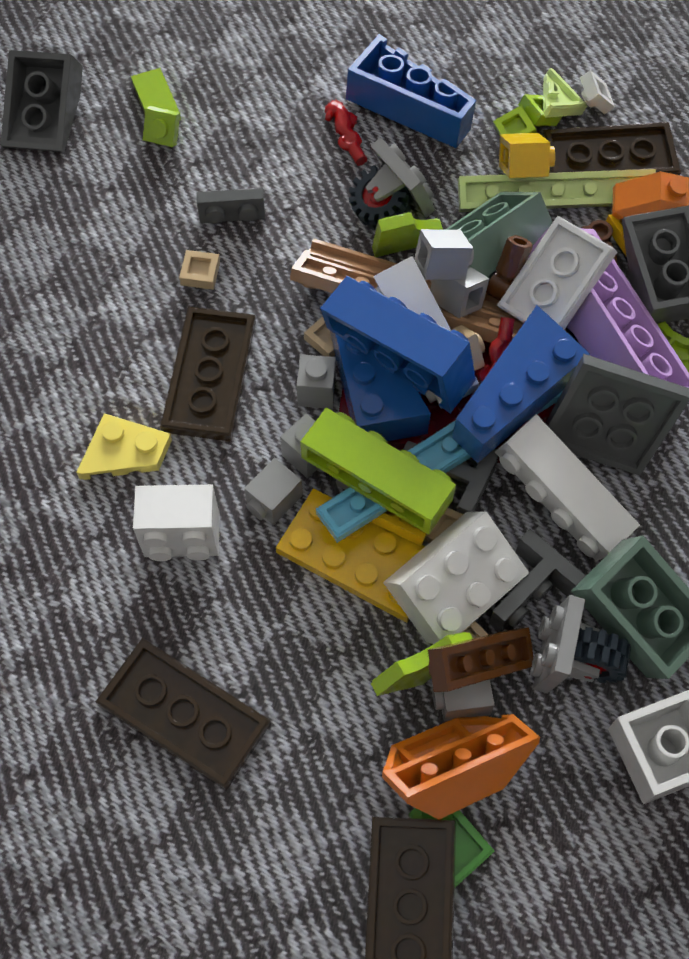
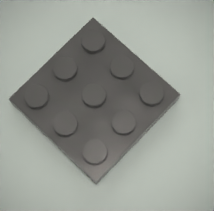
(616, 414)

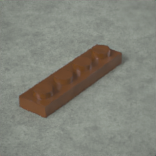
(480, 659)

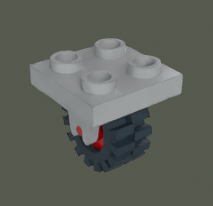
(390, 189)
(576, 649)

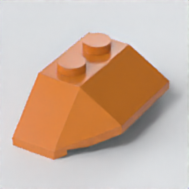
(650, 194)
(458, 762)

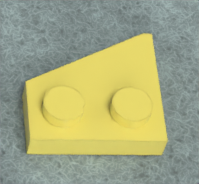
(123, 448)

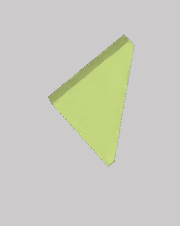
(559, 97)

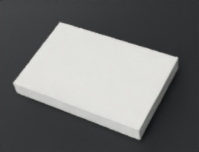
(558, 274)

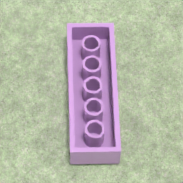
(621, 330)

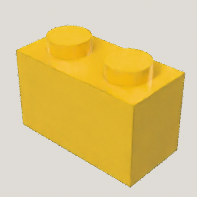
(525, 155)

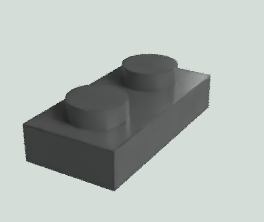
(230, 205)

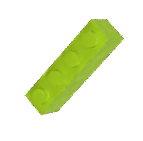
(378, 470)

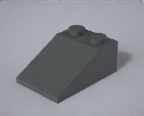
(40, 100)
(660, 261)

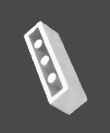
(409, 286)
(566, 488)

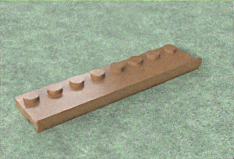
(329, 264)

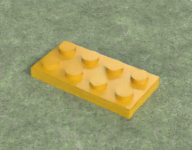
(355, 563)

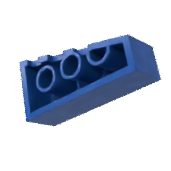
(409, 94)
(402, 340)
(518, 385)
(377, 397)

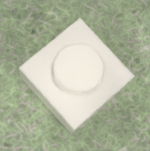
(596, 92)

